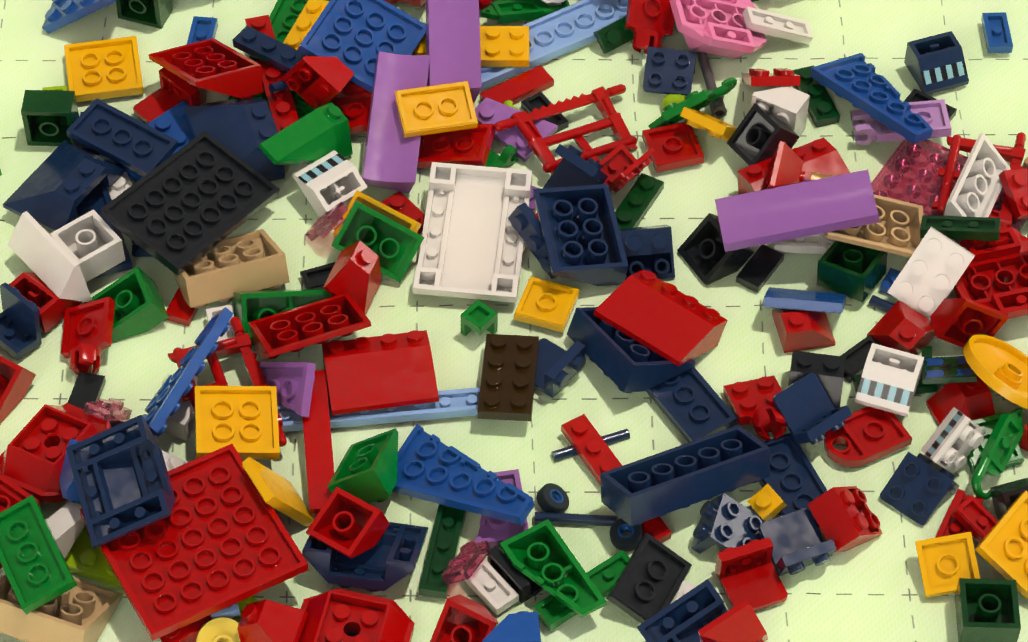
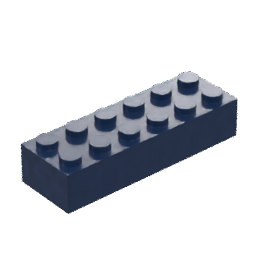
(685, 475)

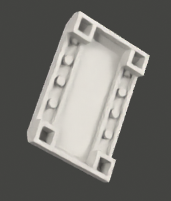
(467, 233)

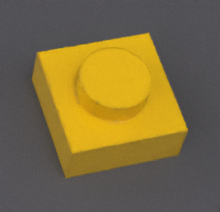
(767, 503)

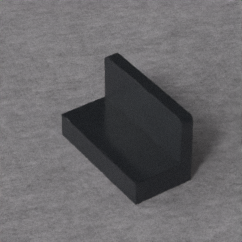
(518, 581)

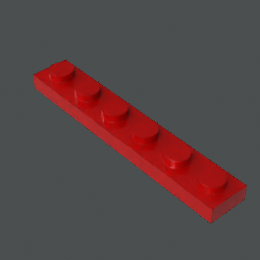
(600, 459)

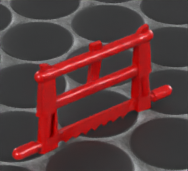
(540, 145)
(1010, 154)
(239, 344)

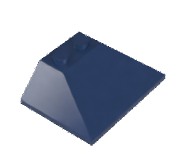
(240, 128)
(62, 185)
(121, 480)
(374, 569)
(684, 616)

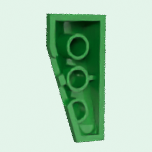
(310, 137)
(260, 304)
(551, 565)

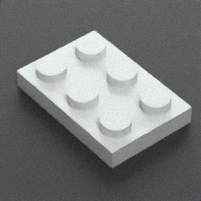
(931, 273)

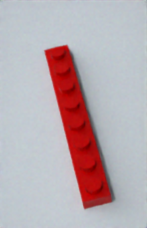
(281, 102)

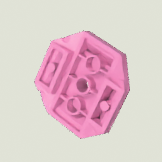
(716, 27)

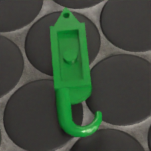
(519, 10)
(694, 101)
(998, 449)

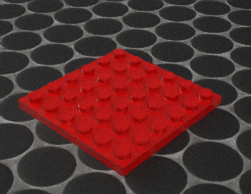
(208, 552)

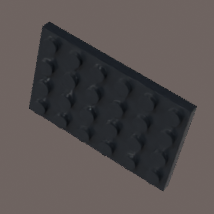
(190, 202)

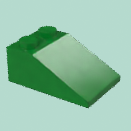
(384, 236)
(136, 304)
(369, 468)

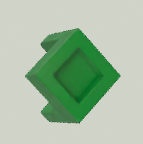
(479, 318)

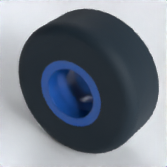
(552, 498)
(625, 543)

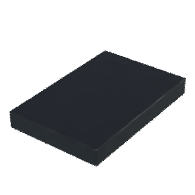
(648, 579)

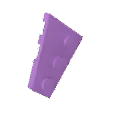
(491, 111)
(292, 382)
(497, 530)

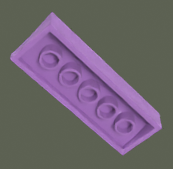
(454, 43)
(389, 157)
(796, 210)

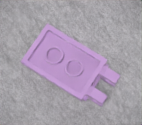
(932, 111)

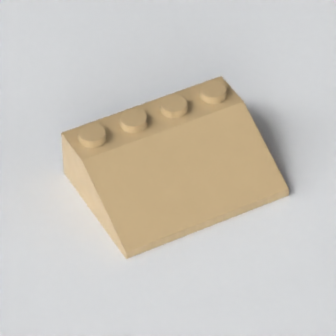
(894, 233)
(234, 265)
(71, 617)

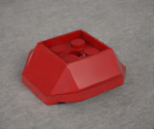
(997, 273)
(39, 449)
(345, 611)

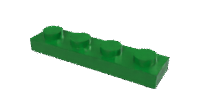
(604, 576)

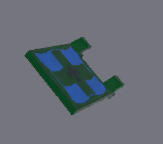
(945, 369)

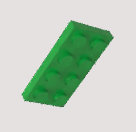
(32, 556)

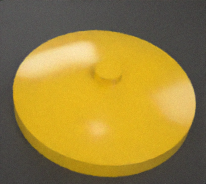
(999, 366)

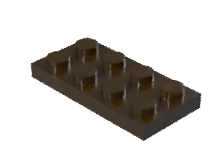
(508, 377)

